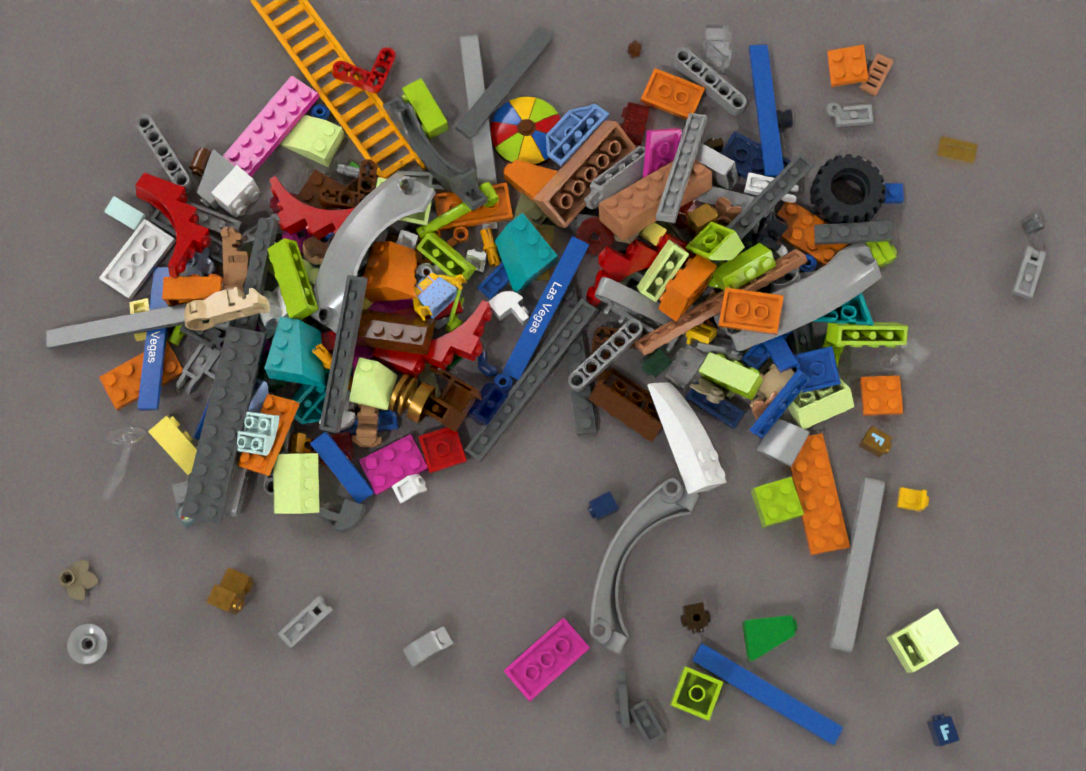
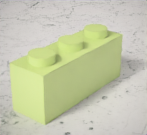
(662, 270)

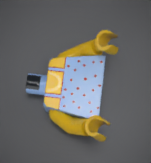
(435, 293)

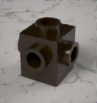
(696, 610)

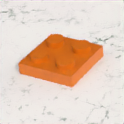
(847, 65)
(881, 395)

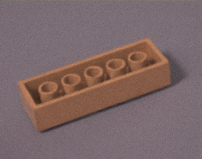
(565, 193)
(638, 204)

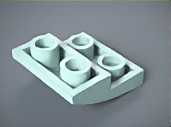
(258, 433)

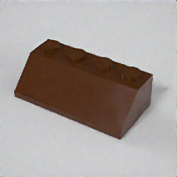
(395, 332)
(627, 403)

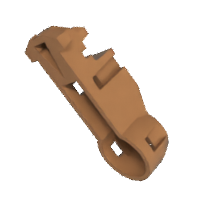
(234, 260)
(367, 427)

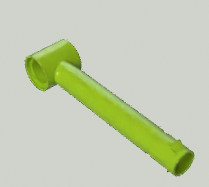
(458, 211)

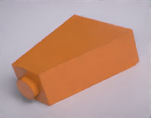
(527, 177)

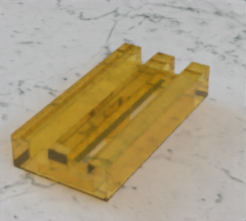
(960, 154)

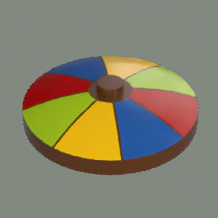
(521, 130)

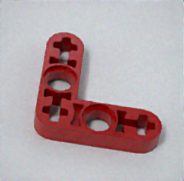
(368, 77)

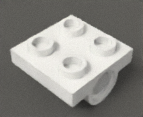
(269, 321)

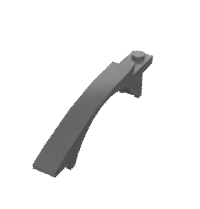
(453, 179)

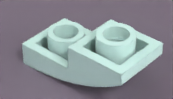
(124, 213)

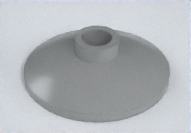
(78, 642)

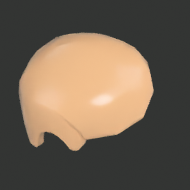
(314, 250)

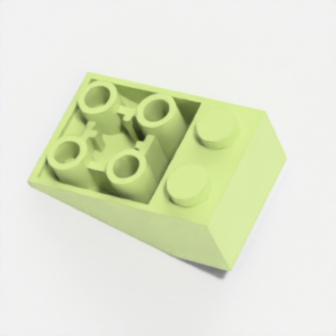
(922, 641)

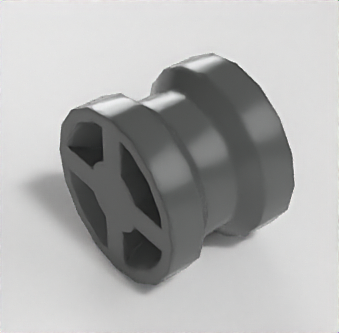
(1032, 224)

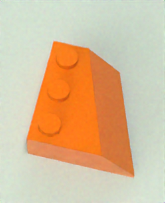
(390, 272)

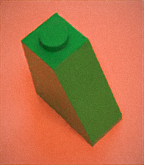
(766, 634)

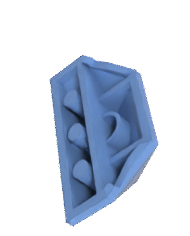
(573, 131)

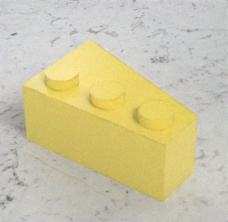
(175, 442)

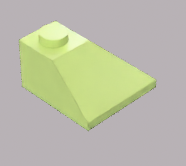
(372, 384)

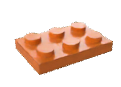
(672, 94)
(751, 311)

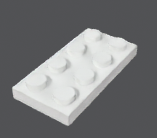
(137, 259)

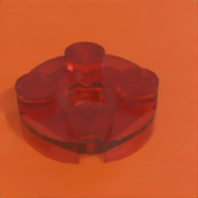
(592, 225)

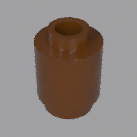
(200, 161)

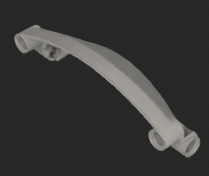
(363, 225)
(818, 294)
(652, 511)

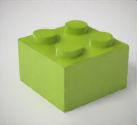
(777, 502)
(696, 693)

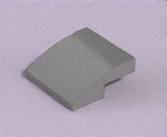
(783, 442)

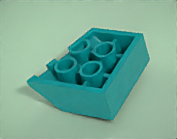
(851, 312)
(292, 353)

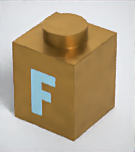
(876, 442)

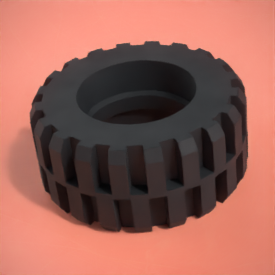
(853, 170)

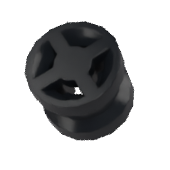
(784, 118)

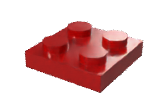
(442, 449)

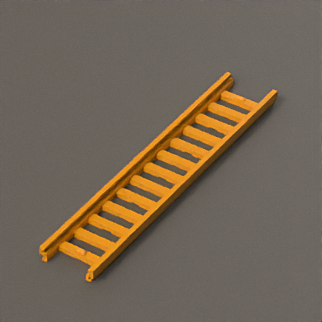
(323, 92)

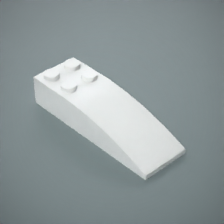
(687, 439)

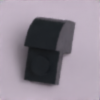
(771, 231)

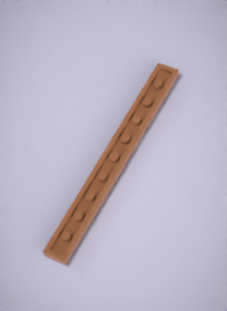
(713, 305)

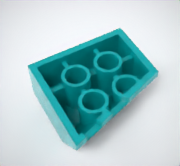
(524, 253)

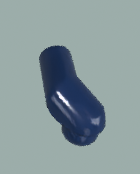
(485, 367)

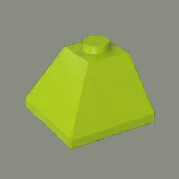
(716, 243)

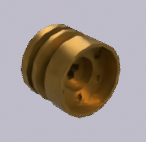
(409, 397)

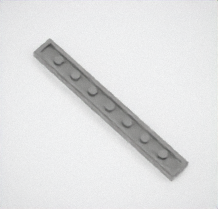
(681, 168)

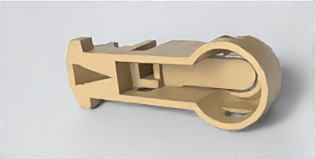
(223, 307)

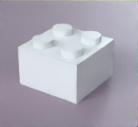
(236, 192)

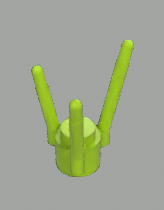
(453, 322)

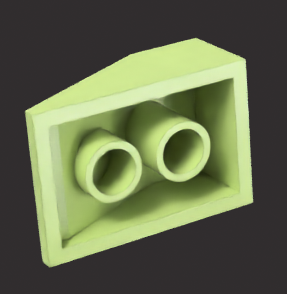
(315, 139)

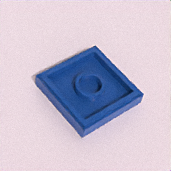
(820, 367)

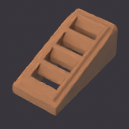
(882, 64)

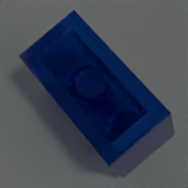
(484, 410)

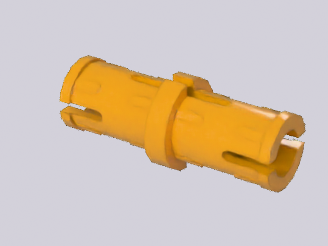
(490, 247)

